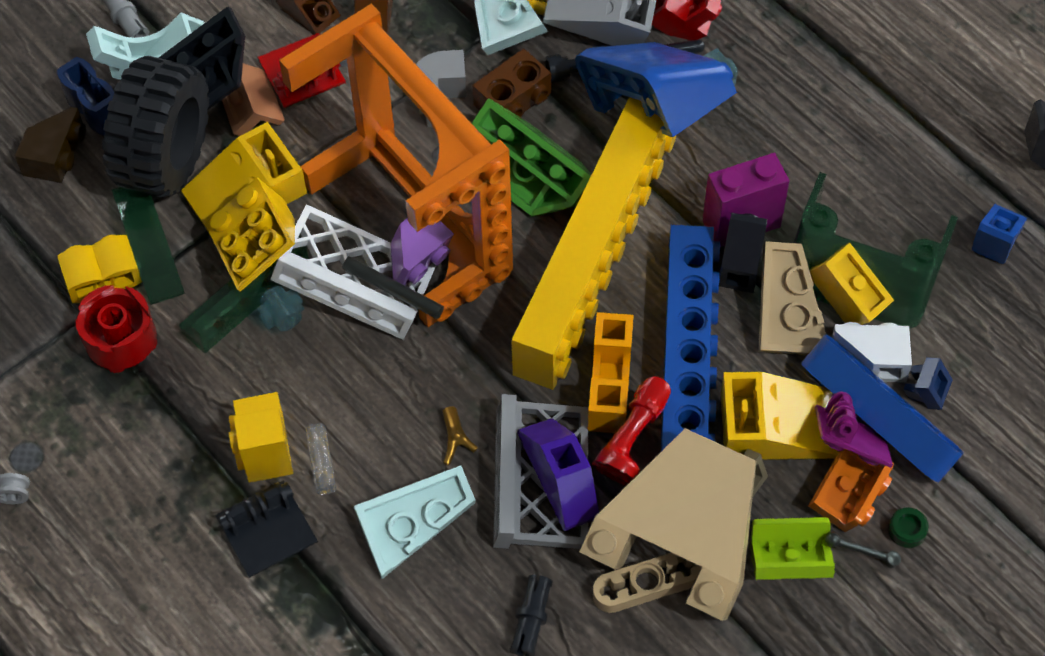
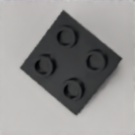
(266, 528)

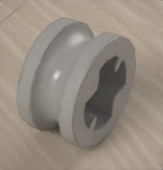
(13, 488)

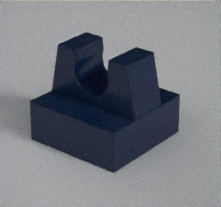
(931, 384)

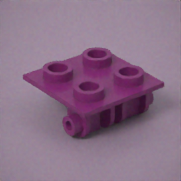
(841, 430)

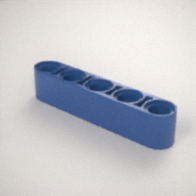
(883, 408)

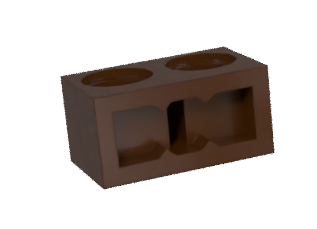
(517, 82)

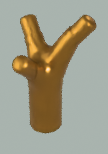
(455, 434)

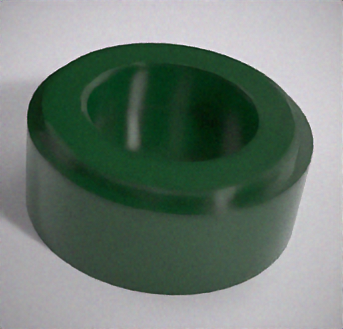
(908, 527)

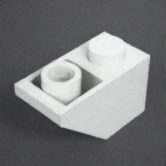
(879, 347)

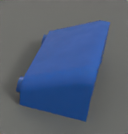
(665, 79)

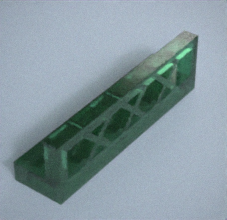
(229, 308)

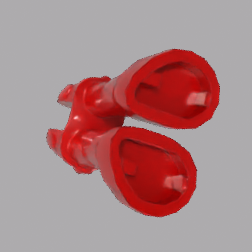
(645, 408)

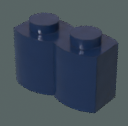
(86, 92)

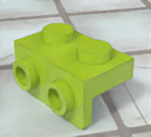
(791, 548)

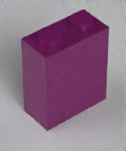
(750, 188)

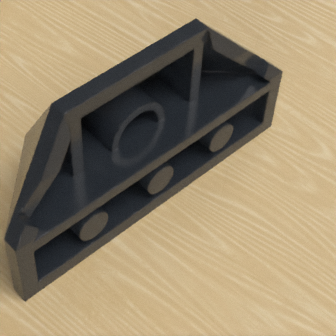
(216, 52)

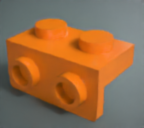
(850, 490)

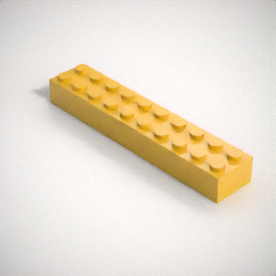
(589, 247)

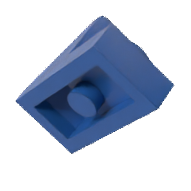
(998, 233)

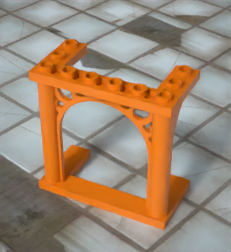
(466, 166)

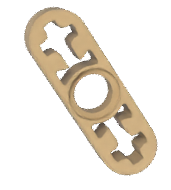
(617, 578)

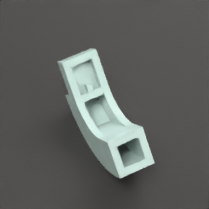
(120, 51)

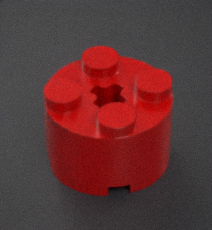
(116, 327)

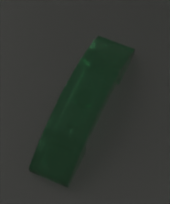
(148, 245)

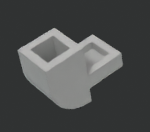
(446, 71)

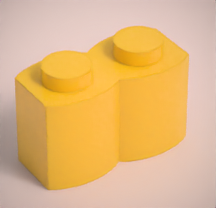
(99, 265)

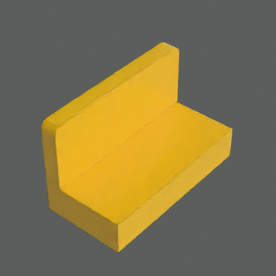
(851, 286)

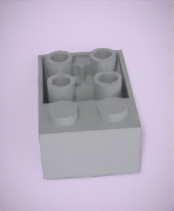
(603, 20)

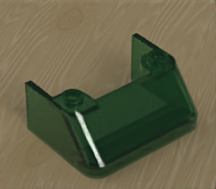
(905, 278)

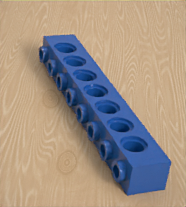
(687, 247)

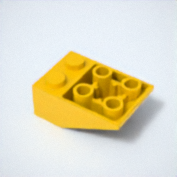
(249, 156)
(252, 232)
(773, 416)

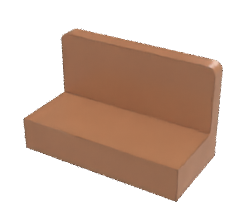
(252, 102)

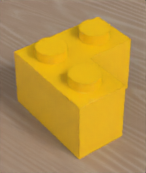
(260, 437)

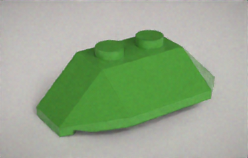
(541, 171)

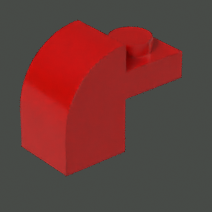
(685, 17)

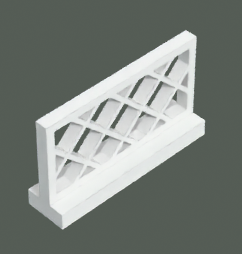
(345, 291)

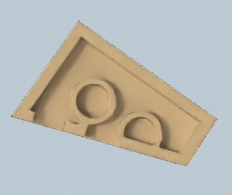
(788, 303)

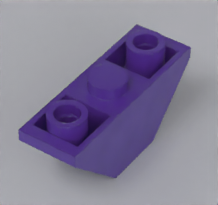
(562, 471)

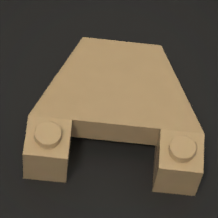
(691, 504)

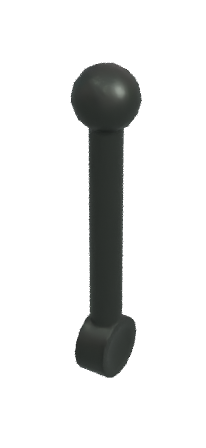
(890, 559)

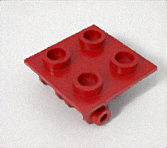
(322, 83)

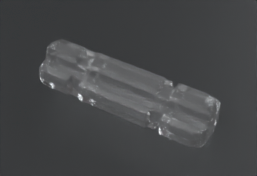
(320, 458)

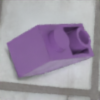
(417, 250)

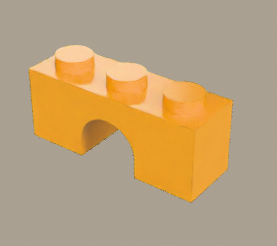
(610, 372)

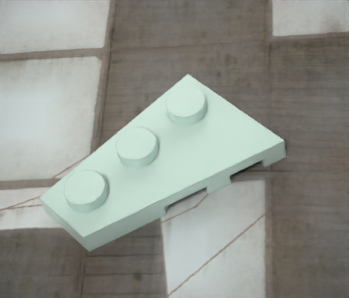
(506, 23)
(411, 516)

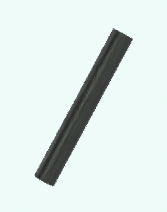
(393, 287)

